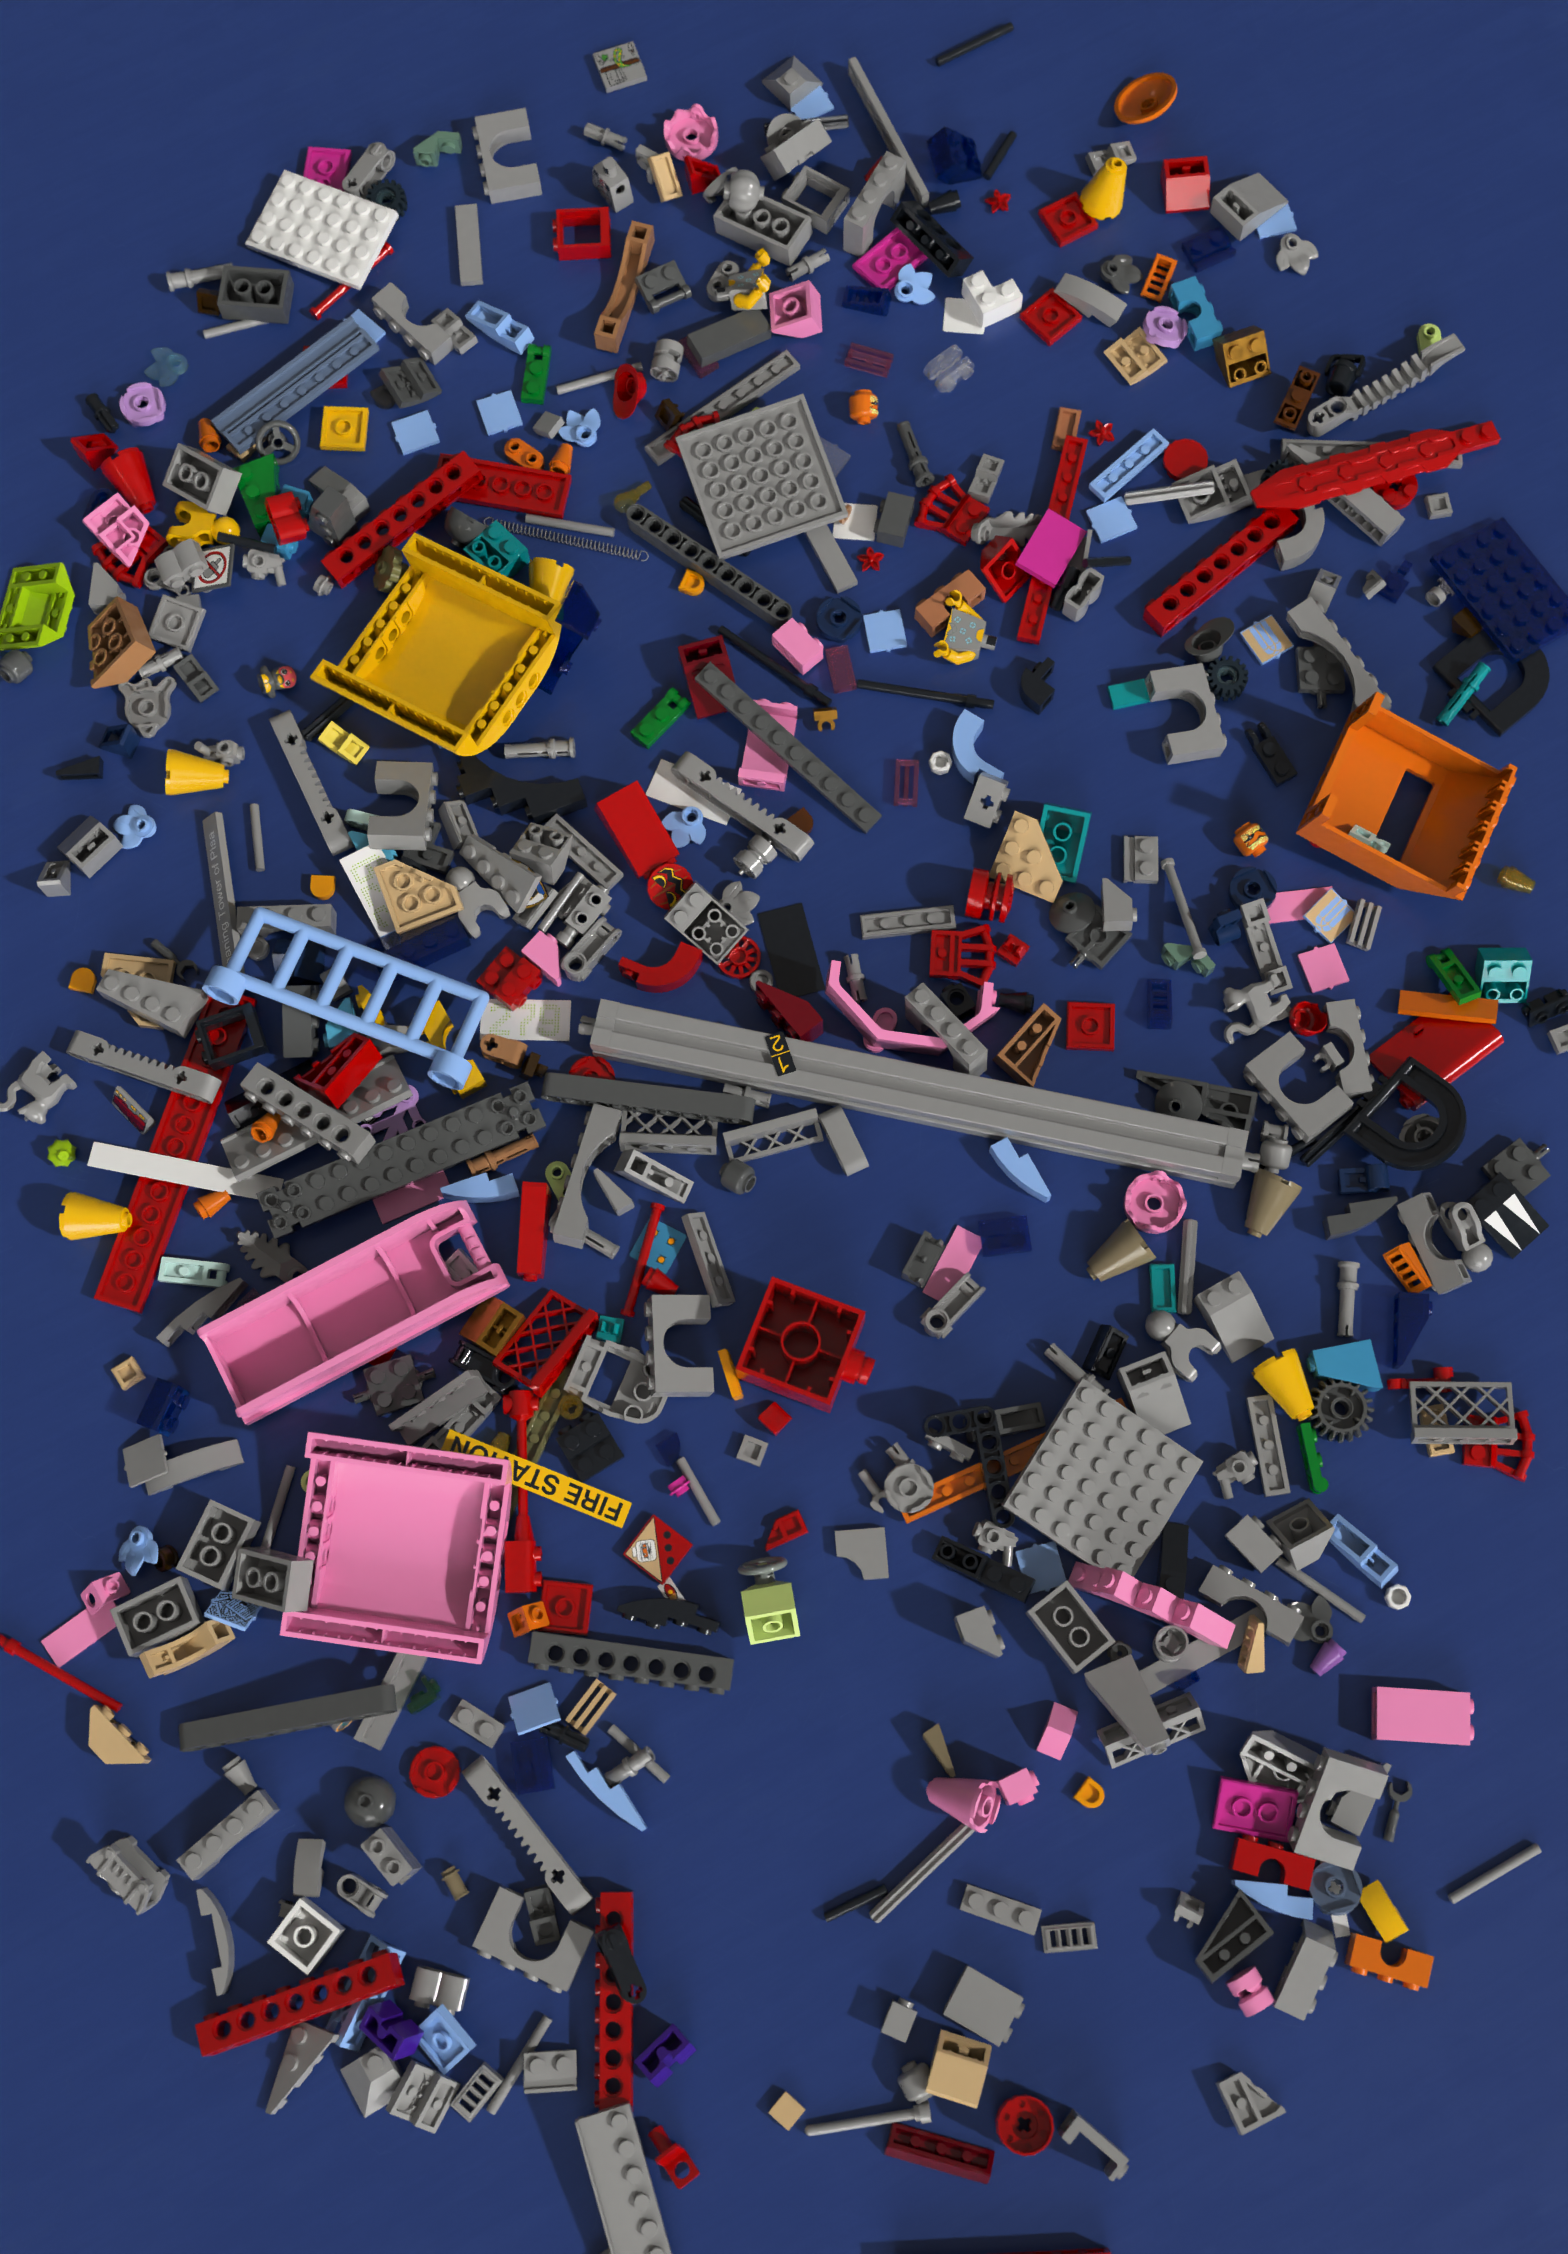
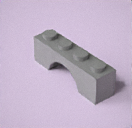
(429, 340)
(317, 915)
(1344, 1023)
(1419, 1217)
(1223, 1587)
(225, 1835)

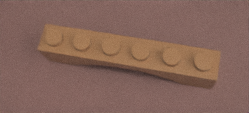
(618, 310)

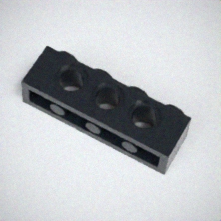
(931, 238)

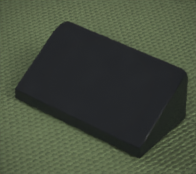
(1105, 1351)

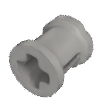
(1271, 1130)

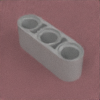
(843, 1140)

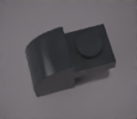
(1034, 690)

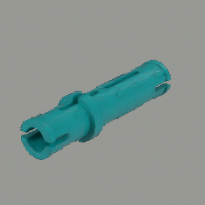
(1469, 685)

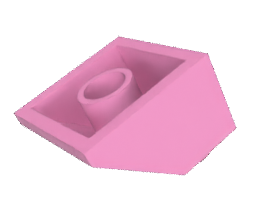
(796, 310)

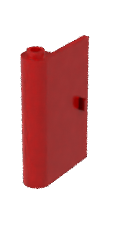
(1442, 1046)

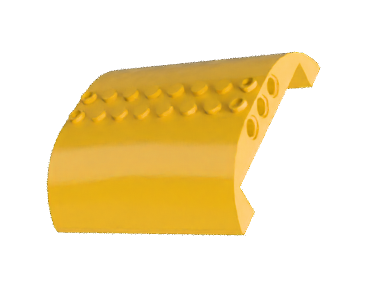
(450, 650)

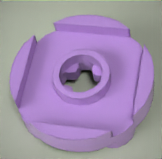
(1167, 337)
(143, 416)

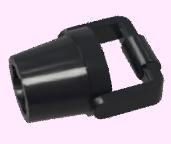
(1343, 372)

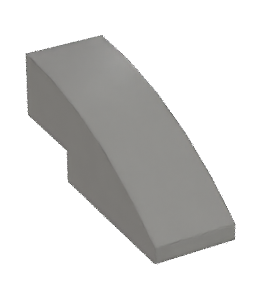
(1090, 299)

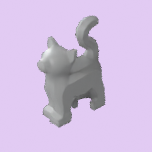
(1259, 1006)
(36, 1083)

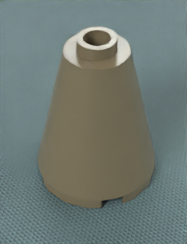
(1268, 1202)
(1119, 1253)

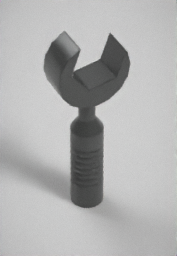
(166, 953)
(1394, 1813)

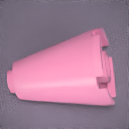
(967, 1800)

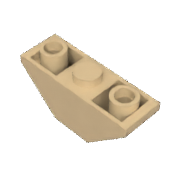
(112, 1740)

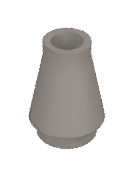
(240, 1775)

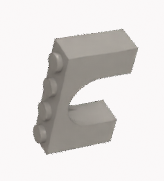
(505, 182)
(884, 186)
(1190, 685)
(412, 829)
(927, 1011)
(1304, 1119)
(665, 1376)
(1333, 1774)
(497, 1940)

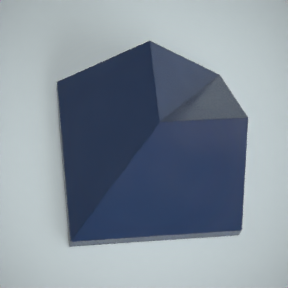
(308, 966)

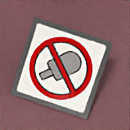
(219, 571)

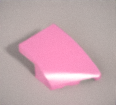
(118, 528)

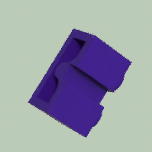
(389, 2031)
(663, 2053)

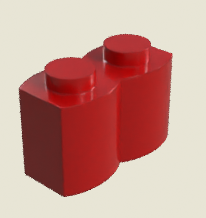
(286, 518)

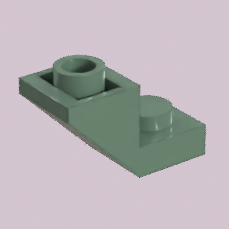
(429, 150)
(1178, 954)

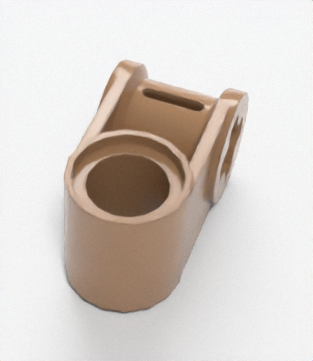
(507, 1051)

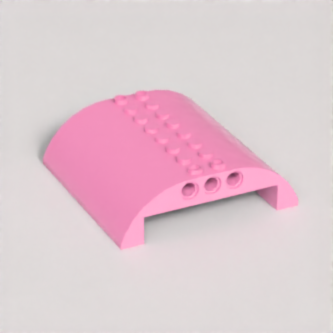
(402, 1547)

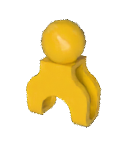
(199, 525)

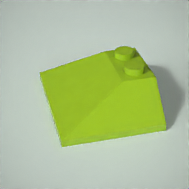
(35, 606)

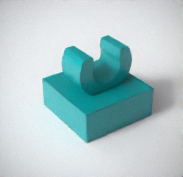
(610, 1329)

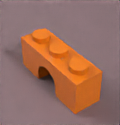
(1411, 1968)

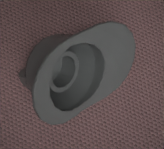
(1208, 641)

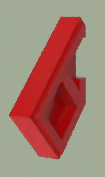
(786, 1529)

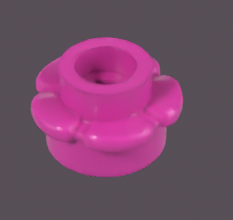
(679, 1486)

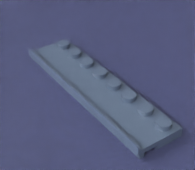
(296, 384)

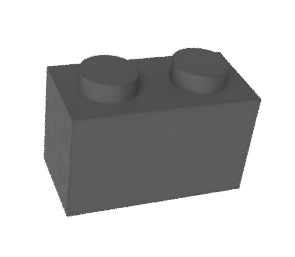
(895, 519)

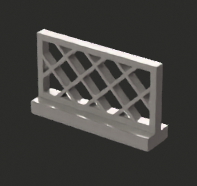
(664, 1142)
(1462, 1433)

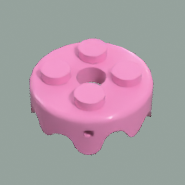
(693, 122)
(1156, 1186)

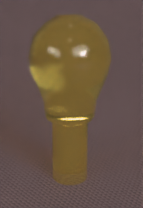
(626, 499)

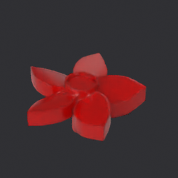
(998, 201)
(1102, 433)
(870, 559)

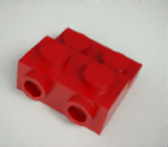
(510, 979)

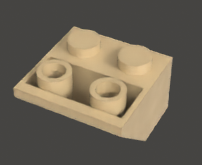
(958, 2068)

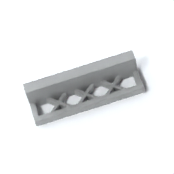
(770, 1128)
(440, 1406)
(403, 1674)
(1173, 1715)

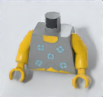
(748, 288)
(964, 633)

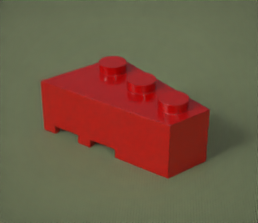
(340, 1072)

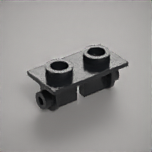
(1539, 1012)

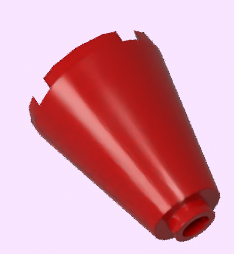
(131, 478)

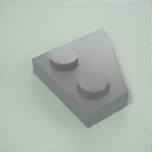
(1247, 2103)

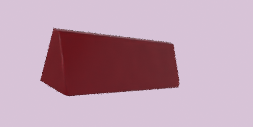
(940, 2153)

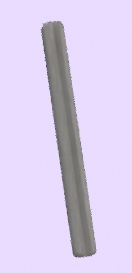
(922, 1871)

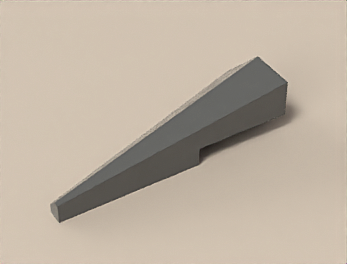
(1221, 1104)

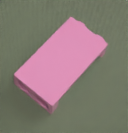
(760, 764)
(1422, 1716)

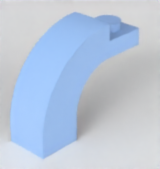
(965, 758)

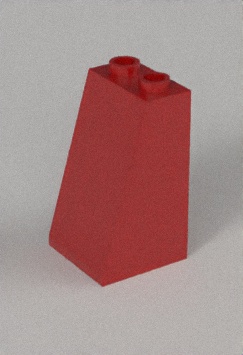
(636, 829)

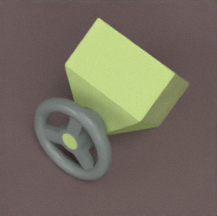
(768, 1603)

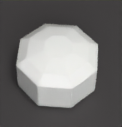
(940, 762)
(1397, 1597)

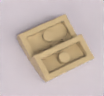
(1135, 357)

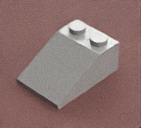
(1234, 1316)

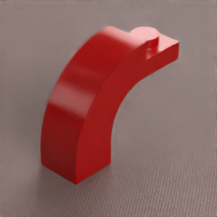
(665, 977)

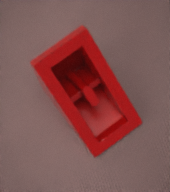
(699, 174)
(94, 449)

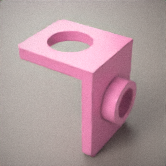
(105, 1591)

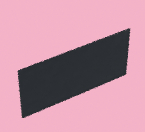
(791, 950)

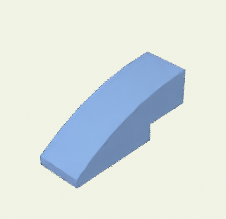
(500, 326)
(1019, 1170)
(481, 1190)
(1362, 1552)
(1275, 1898)

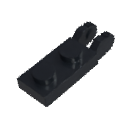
(1271, 755)

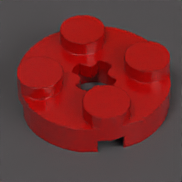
(1401, 498)

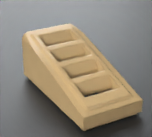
(1252, 1650)

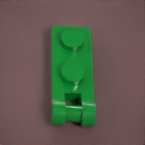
(536, 374)
(660, 718)
(1453, 976)
(1312, 1460)

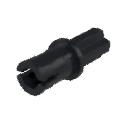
(102, 413)
(1067, 582)
(566, 1736)

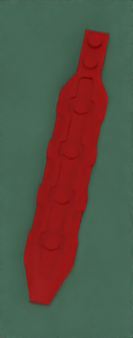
(1378, 464)

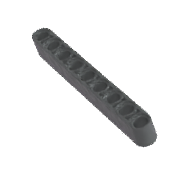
(703, 558)
(648, 1098)
(287, 1718)

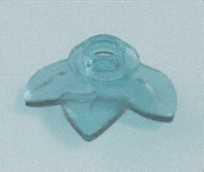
(164, 367)

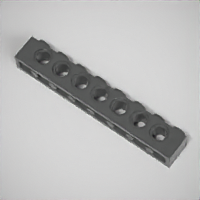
(543, 1643)

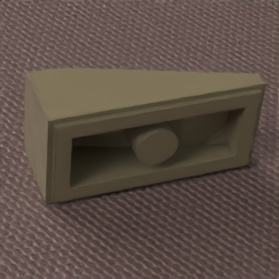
(936, 1743)

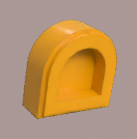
(691, 583)
(322, 886)
(83, 981)
(1090, 1793)

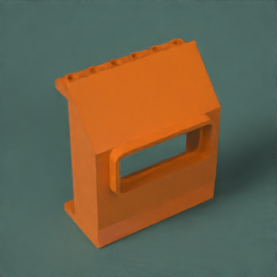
(1362, 783)

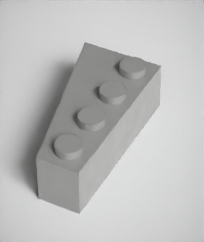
(157, 1001)

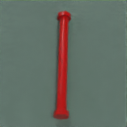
(342, 289)
(642, 1260)

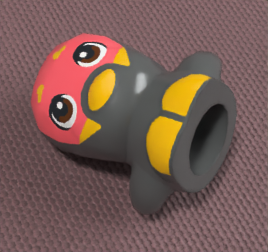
(277, 679)

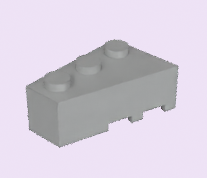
(1306, 1971)

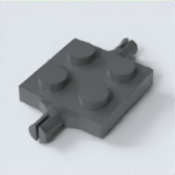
(1319, 673)
(1095, 944)
(1519, 1166)
(394, 1385)

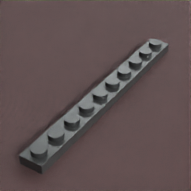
(788, 747)

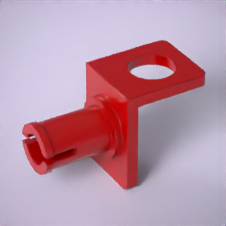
(671, 2156)

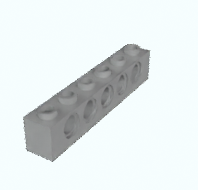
(262, 1079)

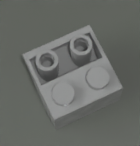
(90, 846)
(543, 851)
(977, 1632)

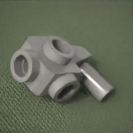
(261, 563)
(224, 752)
(1236, 1467)
(993, 1538)

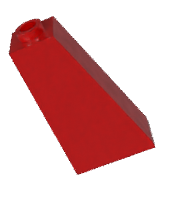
(533, 1230)

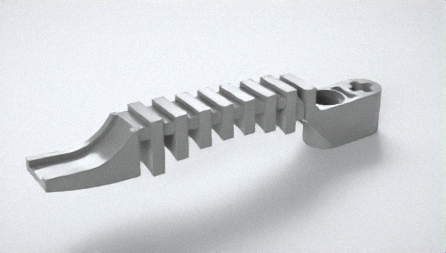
(1323, 419)

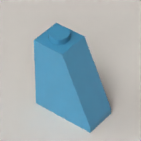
(1347, 1362)

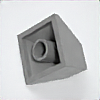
(791, 82)
(1302, 1533)
(372, 2080)

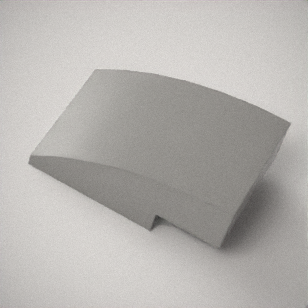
(1229, 496)

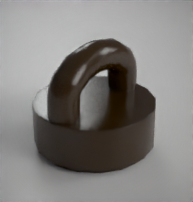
(167, 1558)

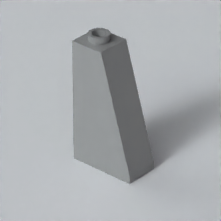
(1128, 1700)

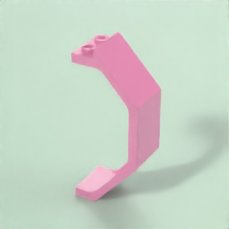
(898, 1040)

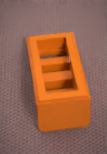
(1165, 262)
(1412, 1260)

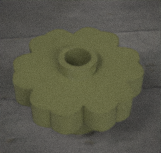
(389, 569)

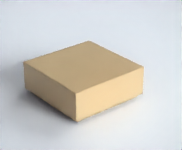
(128, 1373)
(786, 2110)

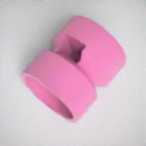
(1250, 1991)

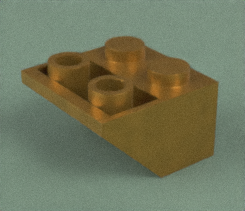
(1242, 355)
(492, 1325)

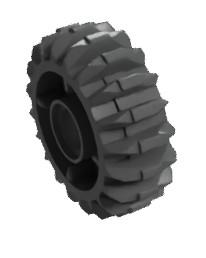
(1355, 1410)

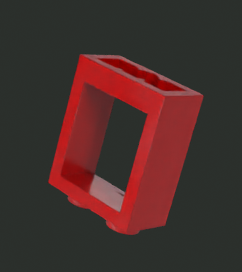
(582, 217)

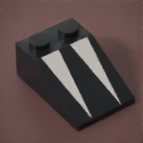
(1506, 1215)

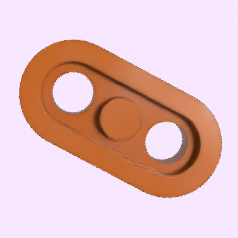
(523, 454)

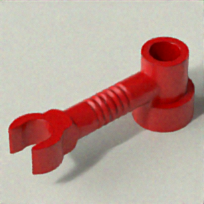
(1440, 1374)

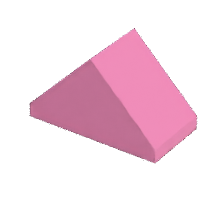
(1057, 1731)

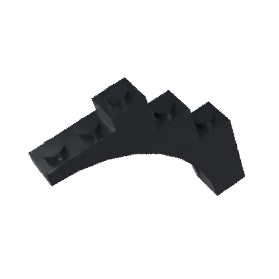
(507, 794)

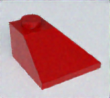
(999, 567)

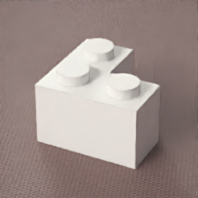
(988, 302)

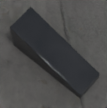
(87, 769)

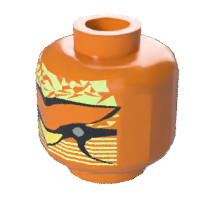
(863, 406)
(1250, 839)

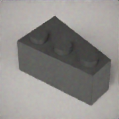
(332, 517)
(300, 1027)
(1233, 1938)

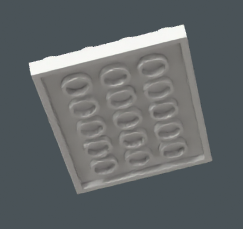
(322, 229)

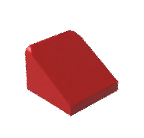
(774, 1418)

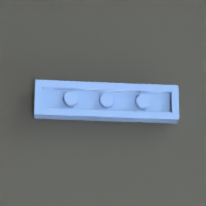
(1128, 465)

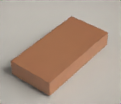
(1066, 424)

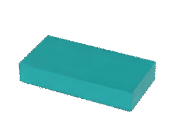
(1128, 694)
(1162, 1287)

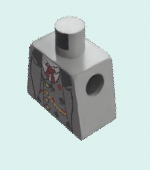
(609, 177)

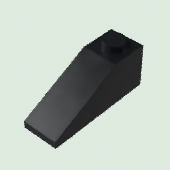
(1173, 1559)

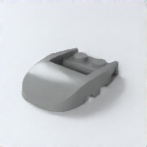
(632, 1400)

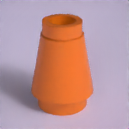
(208, 436)
(562, 459)
(265, 1127)
(211, 1203)

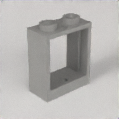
(839, 193)

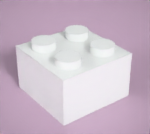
(306, 1935)

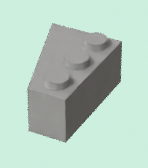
(795, 148)

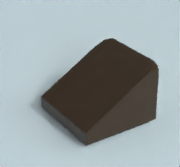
(1465, 624)

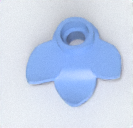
(916, 285)
(580, 426)
(132, 826)
(684, 830)
(137, 1549)

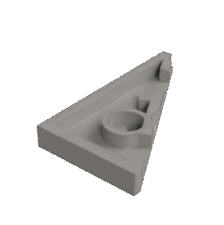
(300, 2056)

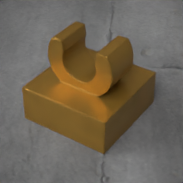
(825, 714)

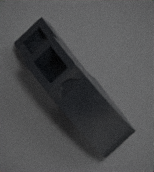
(983, 1569)
(659, 1611)

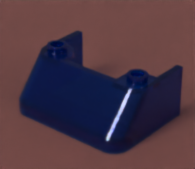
(578, 620)

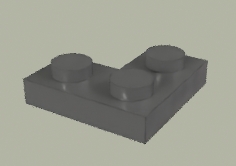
(435, 857)

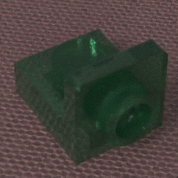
(423, 1700)

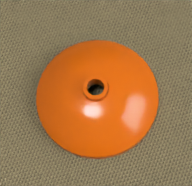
(1145, 98)

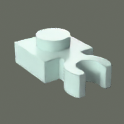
(1369, 838)

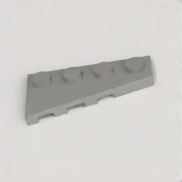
(503, 874)

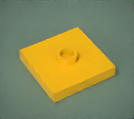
(344, 428)

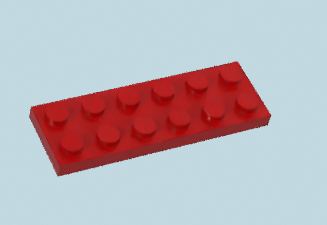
(516, 488)

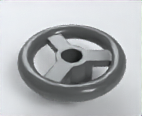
(277, 434)

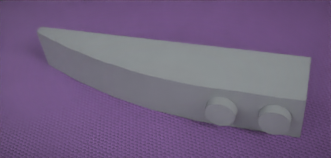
(1364, 508)

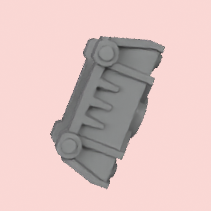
(130, 1873)

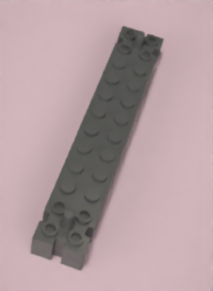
(401, 1161)

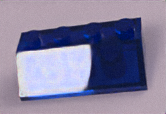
(424, 944)

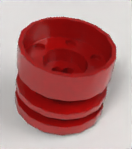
(989, 895)
(1040, 2125)

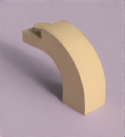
(187, 1649)

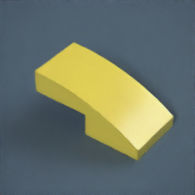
(343, 743)

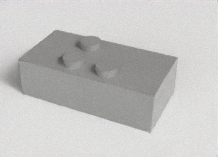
(768, 226)

